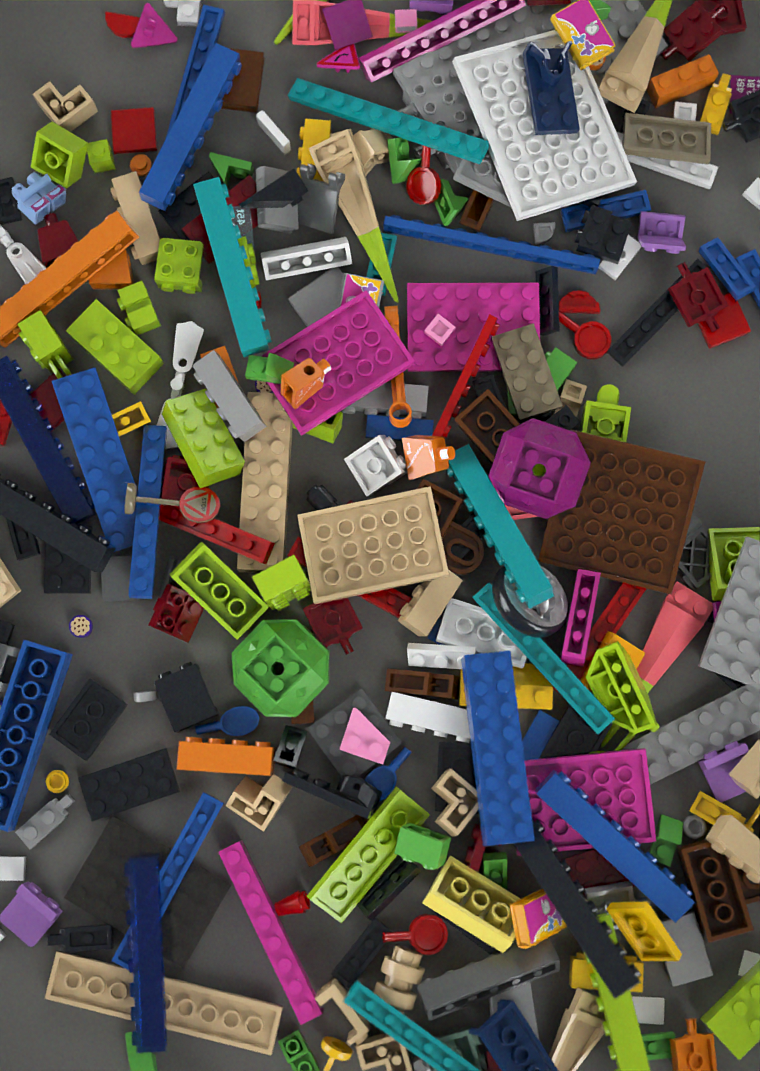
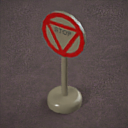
(195, 503)

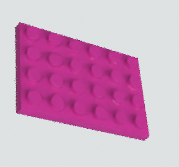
(467, 309)
(361, 356)
(611, 779)

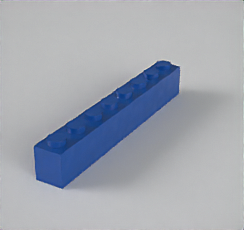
(190, 127)
(615, 846)

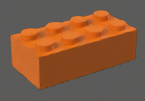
(226, 758)

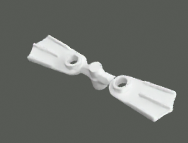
(24, 262)
(186, 346)

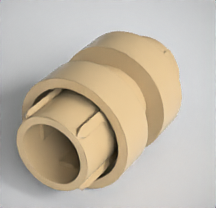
(401, 973)

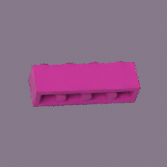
(580, 617)

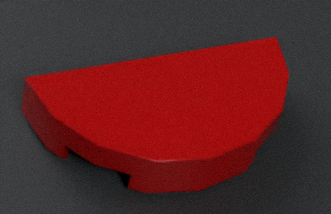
(122, 25)
(579, 302)

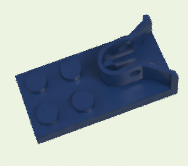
(550, 90)
(513, 1040)

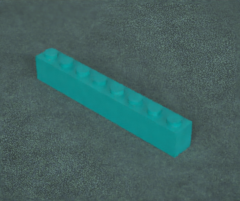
(231, 267)
(499, 528)

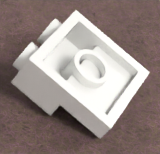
(376, 464)

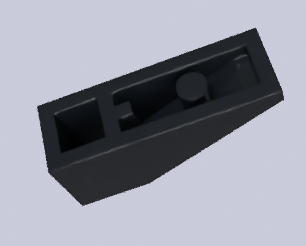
(279, 193)

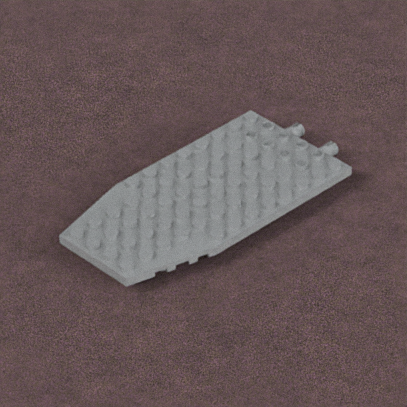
(433, 86)

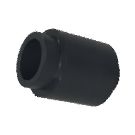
(321, 498)

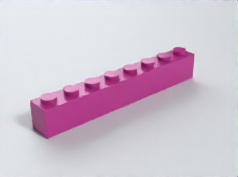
(435, 35)
(271, 932)

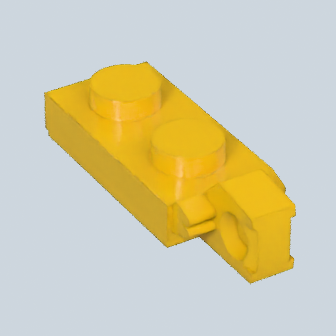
(717, 104)
(710, 810)

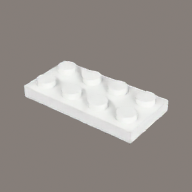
(473, 627)

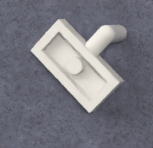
(188, 11)

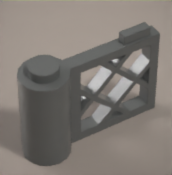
(694, 530)

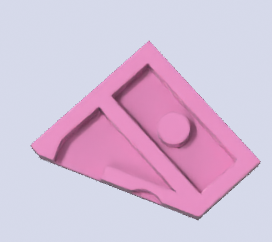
(364, 739)

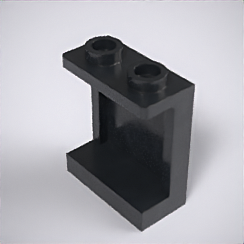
(185, 697)

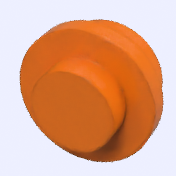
(141, 164)

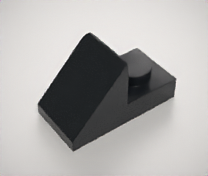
(290, 747)

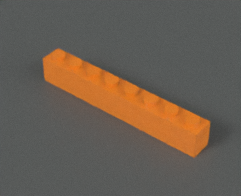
(66, 274)

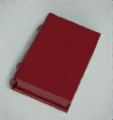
(47, 397)

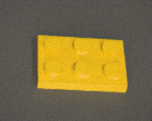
(644, 931)

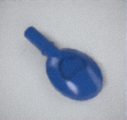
(234, 722)
(384, 776)

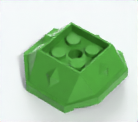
(304, 667)

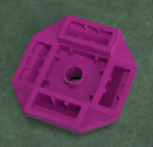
(542, 444)

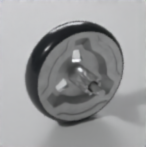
(551, 613)

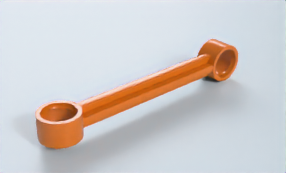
(397, 382)

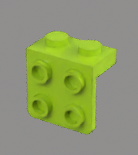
(179, 265)

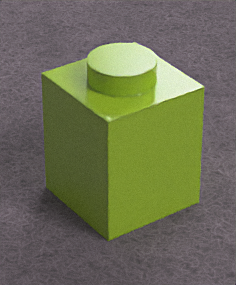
(100, 156)

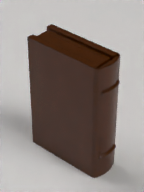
(247, 84)

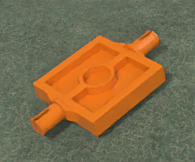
(693, 1050)

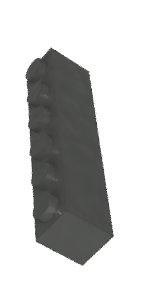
(487, 978)

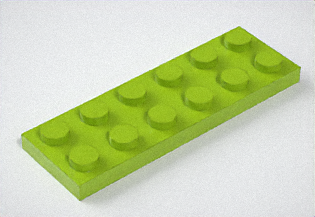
(366, 856)

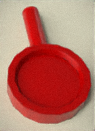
(424, 182)
(590, 338)
(425, 934)

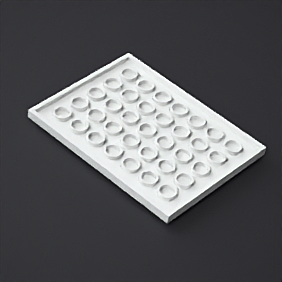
(541, 169)

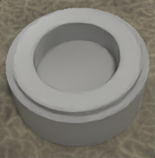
(144, 696)
(694, 826)

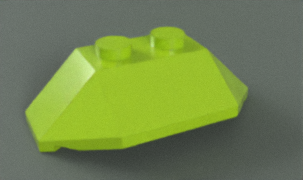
(620, 688)

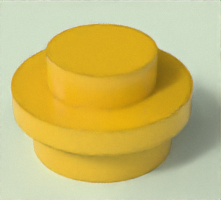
(57, 781)

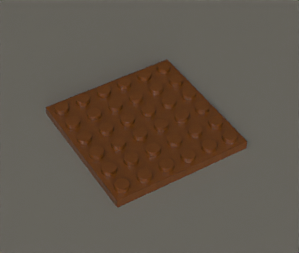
(628, 514)

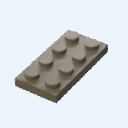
(667, 138)
(526, 372)

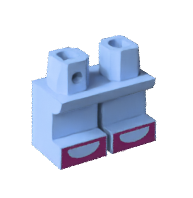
(39, 197)

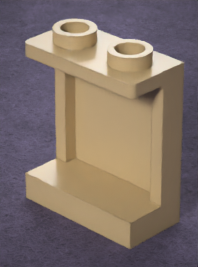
(335, 990)

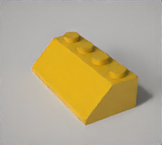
(531, 688)

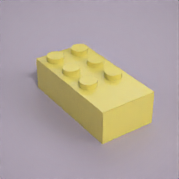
(473, 903)

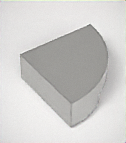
(543, 232)

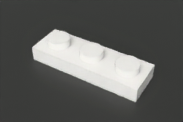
(437, 655)

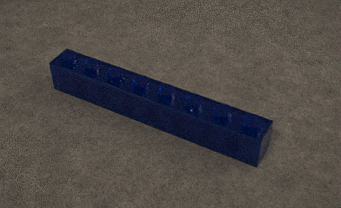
(42, 444)
(147, 953)

